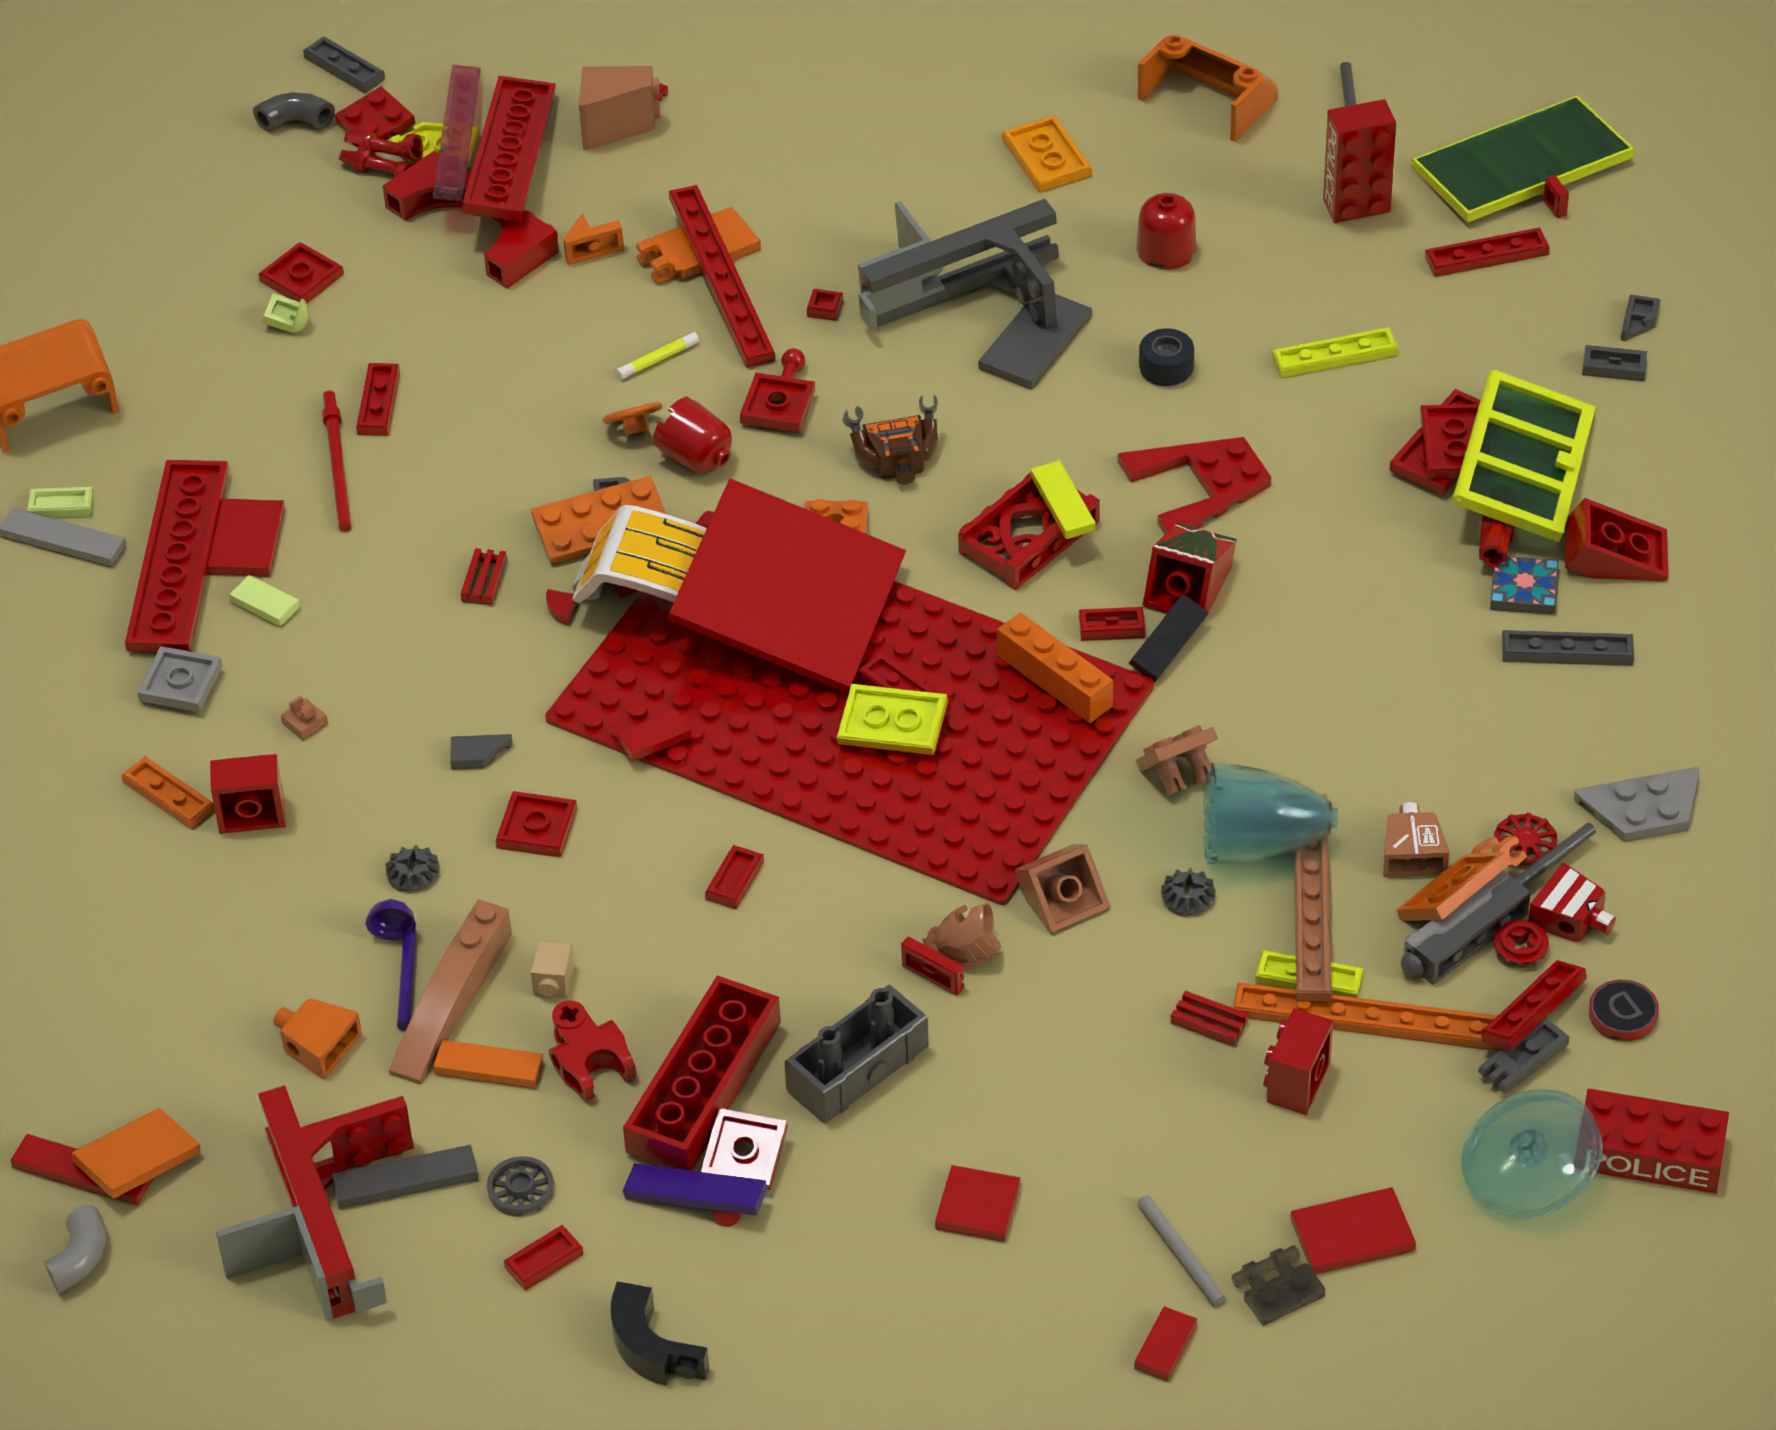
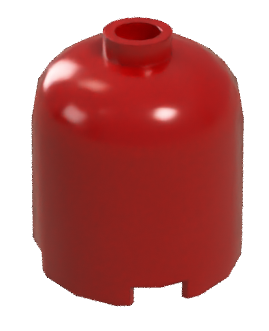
(1166, 231)
(694, 437)

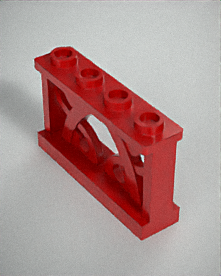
(997, 520)

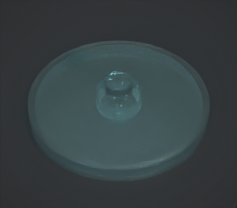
(1532, 1153)

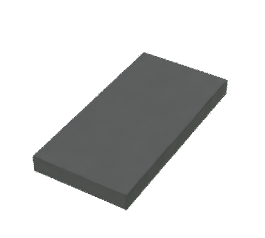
(1028, 349)

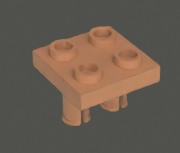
(1165, 753)

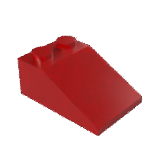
(1614, 544)

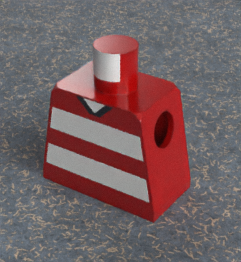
(1570, 906)

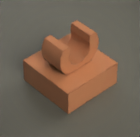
(303, 718)

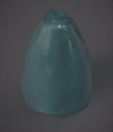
(1260, 815)

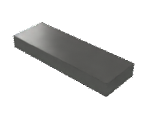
(344, 64)

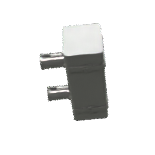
(856, 1053)

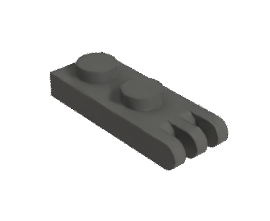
(1532, 1052)

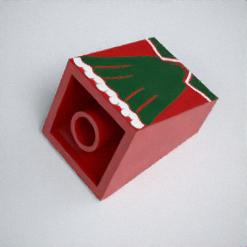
(1188, 564)

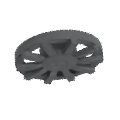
(520, 1185)

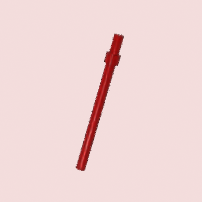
(332, 418)

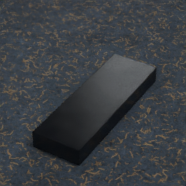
(1168, 638)

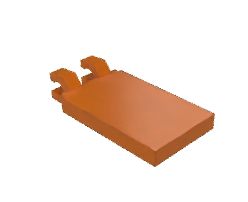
(673, 256)
(1461, 880)

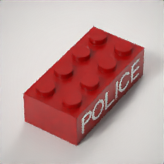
(1359, 160)
(1659, 1140)

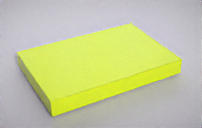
(892, 719)

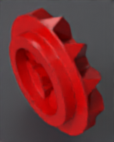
(1517, 932)

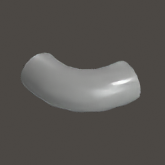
(83, 1251)

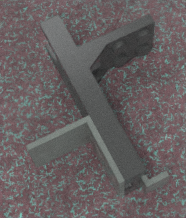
(908, 278)

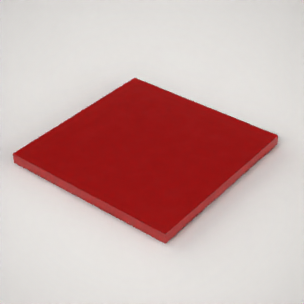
(787, 585)

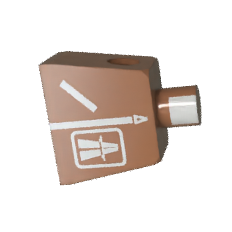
(1414, 843)

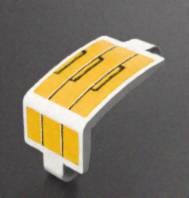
(639, 552)

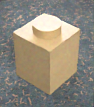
(552, 969)

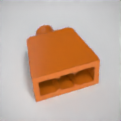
(318, 1034)

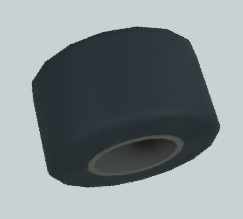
(1166, 357)

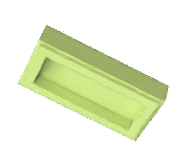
(61, 502)
(264, 601)

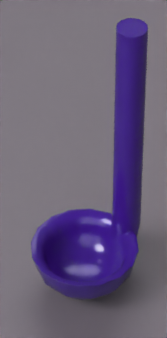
(396, 921)

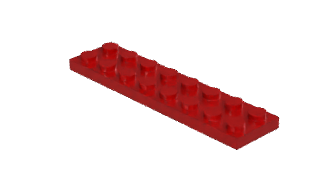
(509, 148)
(177, 556)

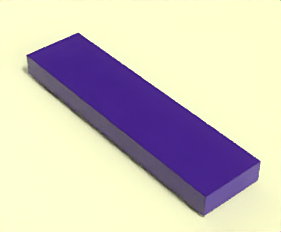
(695, 1189)

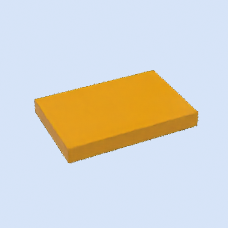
(1046, 154)

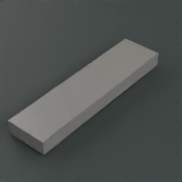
(62, 537)

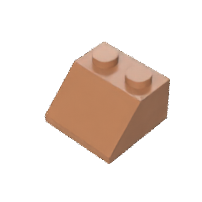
(1063, 887)

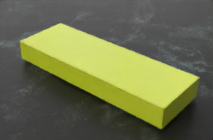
(1063, 499)
(1280, 971)

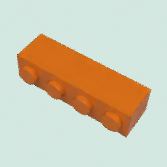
(1055, 667)

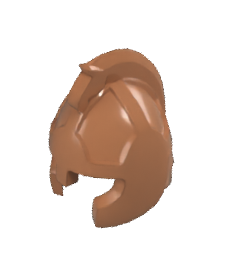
(966, 939)

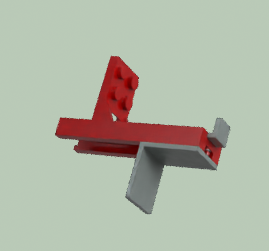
(310, 1225)

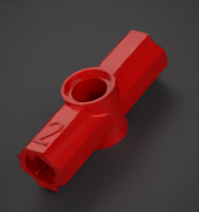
(1494, 541)

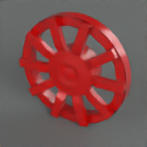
(1528, 836)

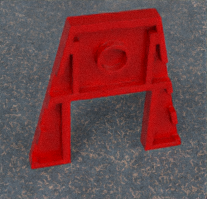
(1223, 467)

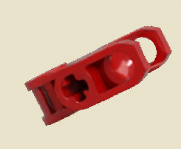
(587, 1047)

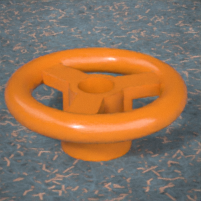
(633, 418)

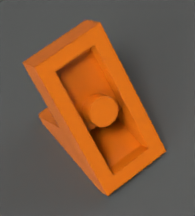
(588, 243)

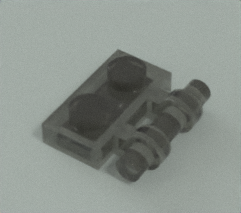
(1283, 1293)

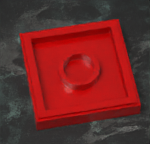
(301, 273)
(536, 824)
(978, 1203)

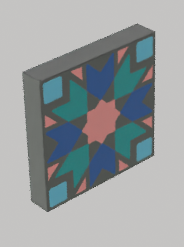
(1525, 585)

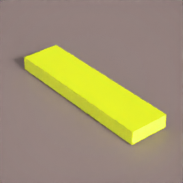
(1335, 352)

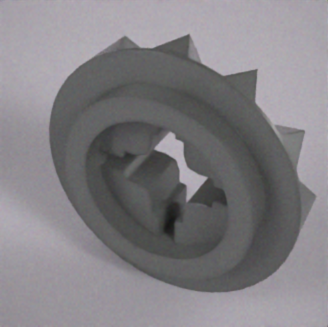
(421, 876)
(1200, 897)

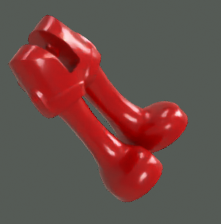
(369, 145)

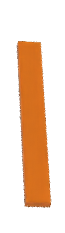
(1369, 1016)

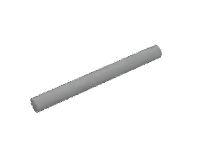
(1182, 1251)

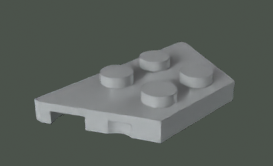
(1643, 804)

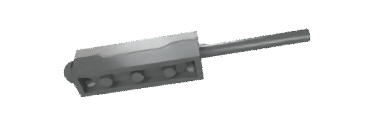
(1471, 926)

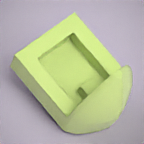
(286, 314)

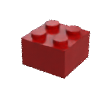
(247, 793)
(1298, 1060)

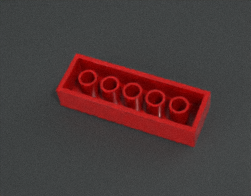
(702, 1074)

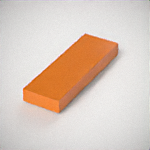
(168, 792)
(488, 1063)

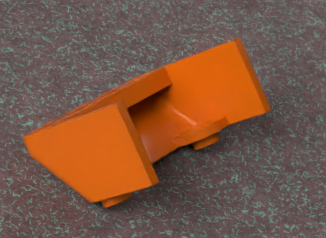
(1251, 86)
(48, 364)

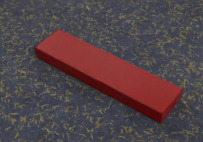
(1487, 252)
(1533, 1005)
(55, 1162)

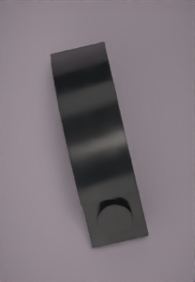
(642, 1348)

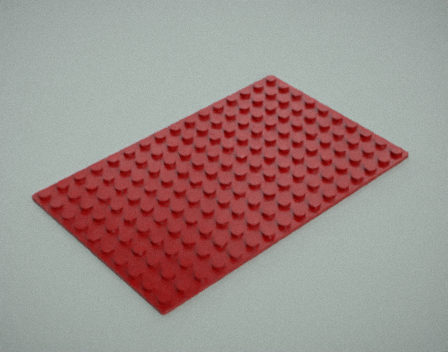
(768, 736)

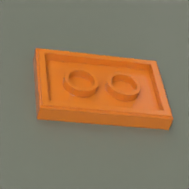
(136, 1153)

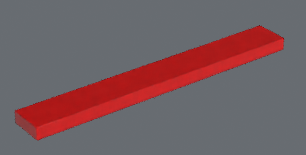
(722, 276)

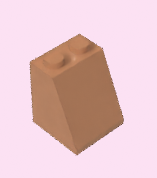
(617, 103)

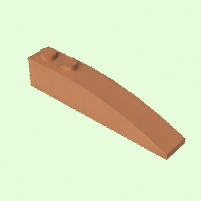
(452, 988)

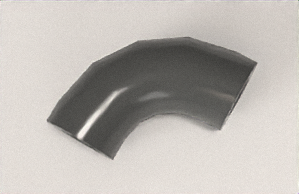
(294, 107)

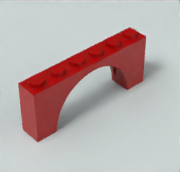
(517, 251)

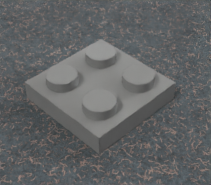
(180, 679)

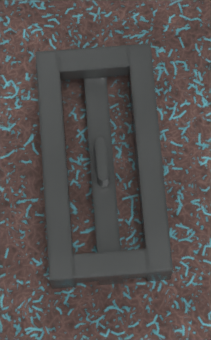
(1614, 363)

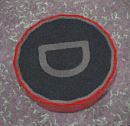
(1623, 1009)

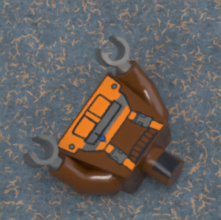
(895, 445)

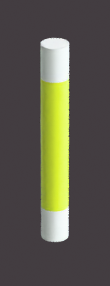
(657, 355)

